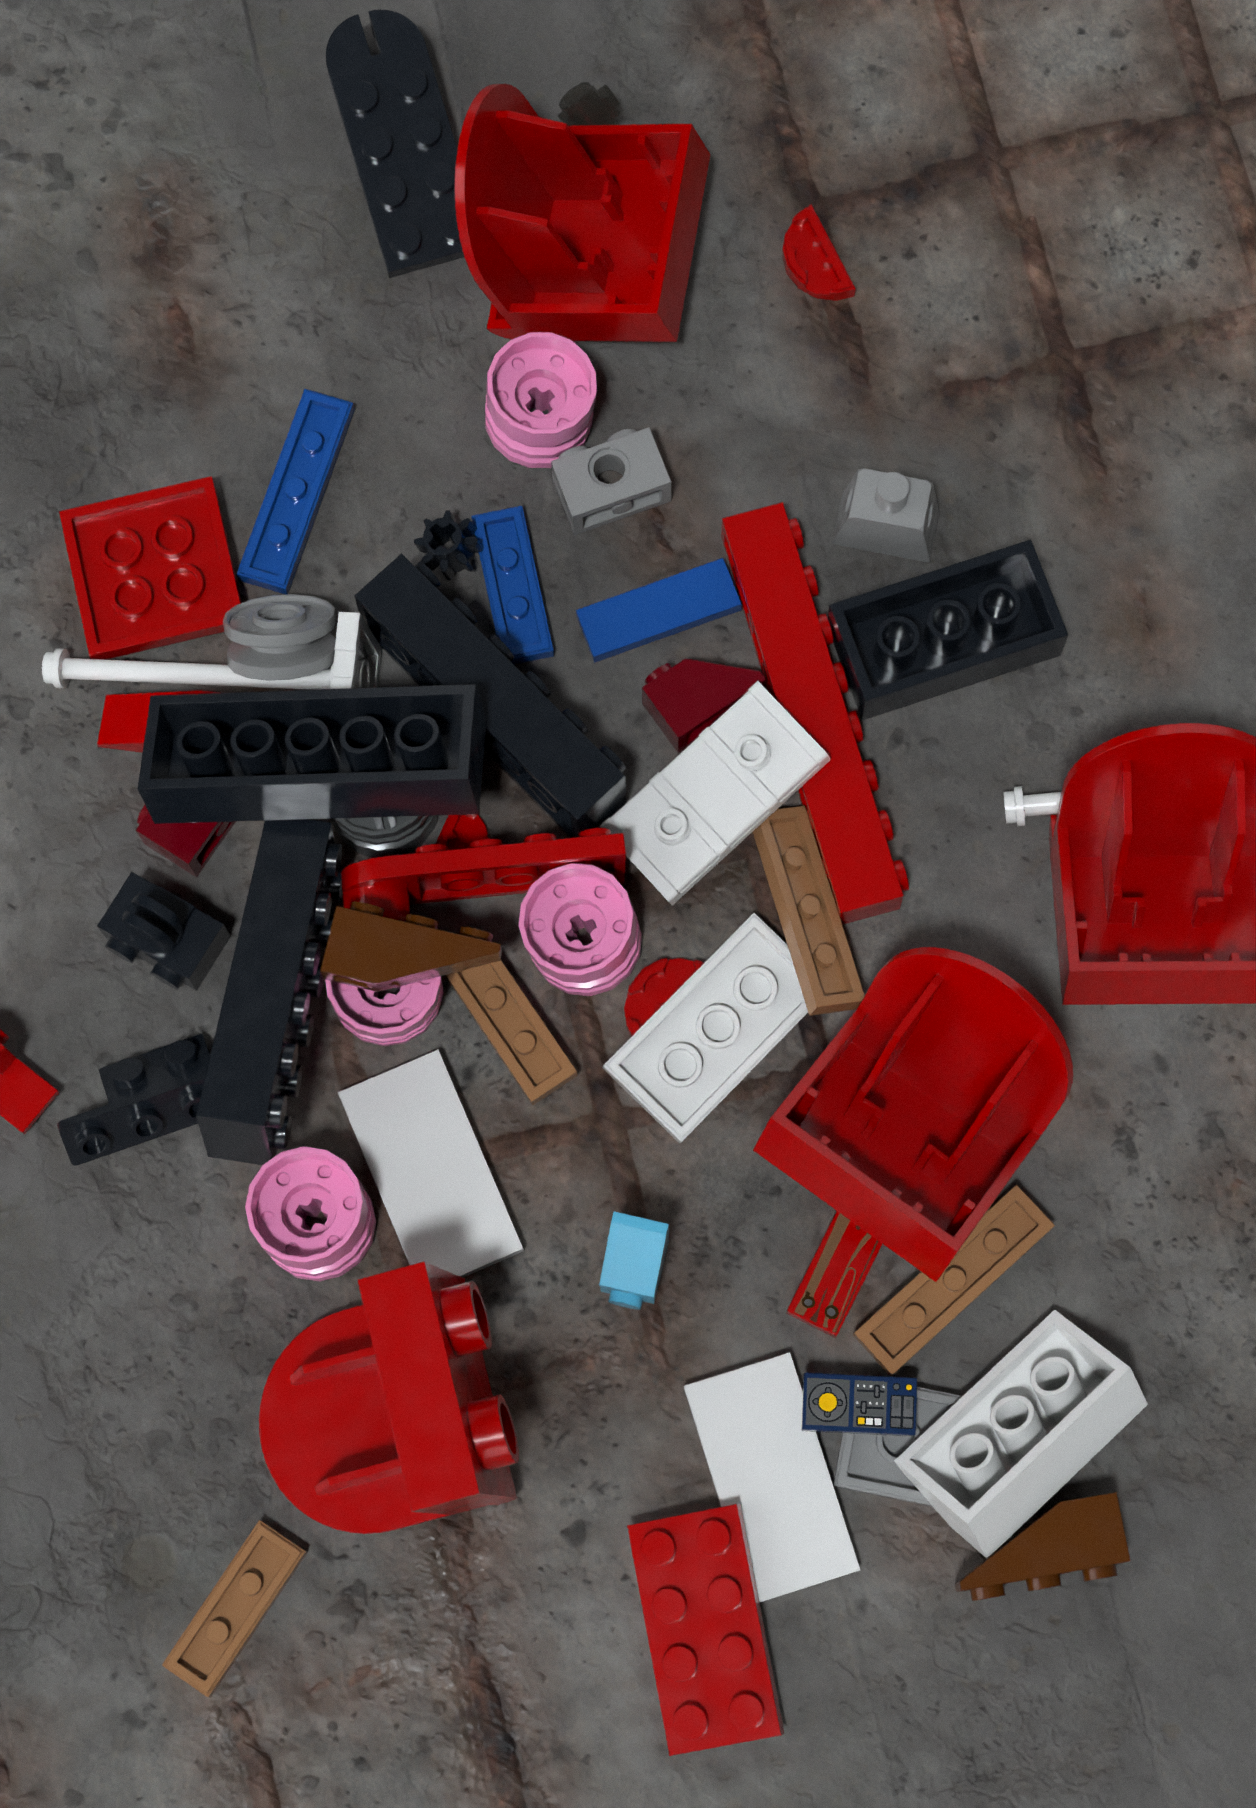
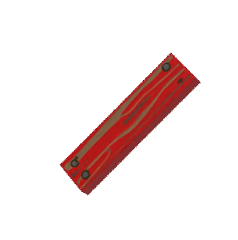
(834, 1276)

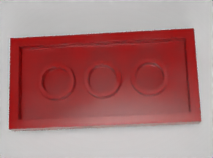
(705, 1630)

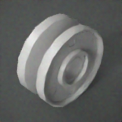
(280, 637)

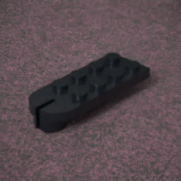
(397, 139)

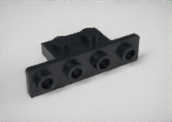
(146, 1100)

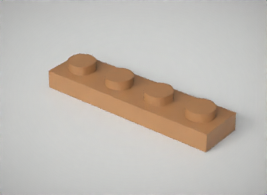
(808, 912)
(929, 1306)

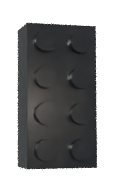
(946, 629)

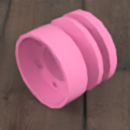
(540, 374)
(573, 900)
(389, 1019)
(302, 1185)

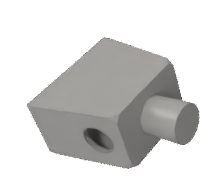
(888, 515)

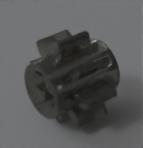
(589, 106)

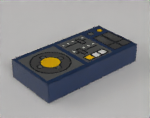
(859, 1404)

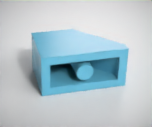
(633, 1260)

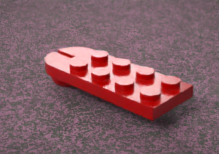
(476, 871)

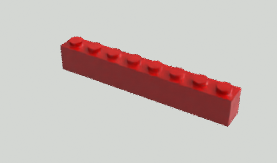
(803, 679)

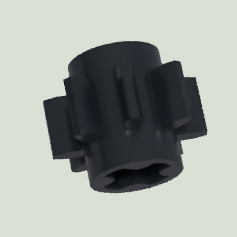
(440, 532)

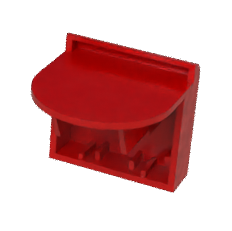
(577, 221)
(1158, 869)
(924, 1103)
(390, 1408)

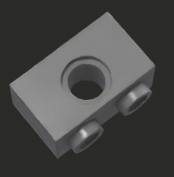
(595, 503)

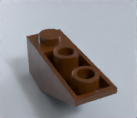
(391, 953)
(1065, 1539)

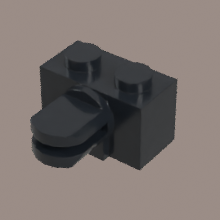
(163, 932)

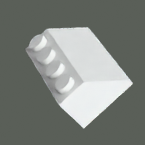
(1022, 1432)

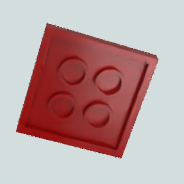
(150, 568)

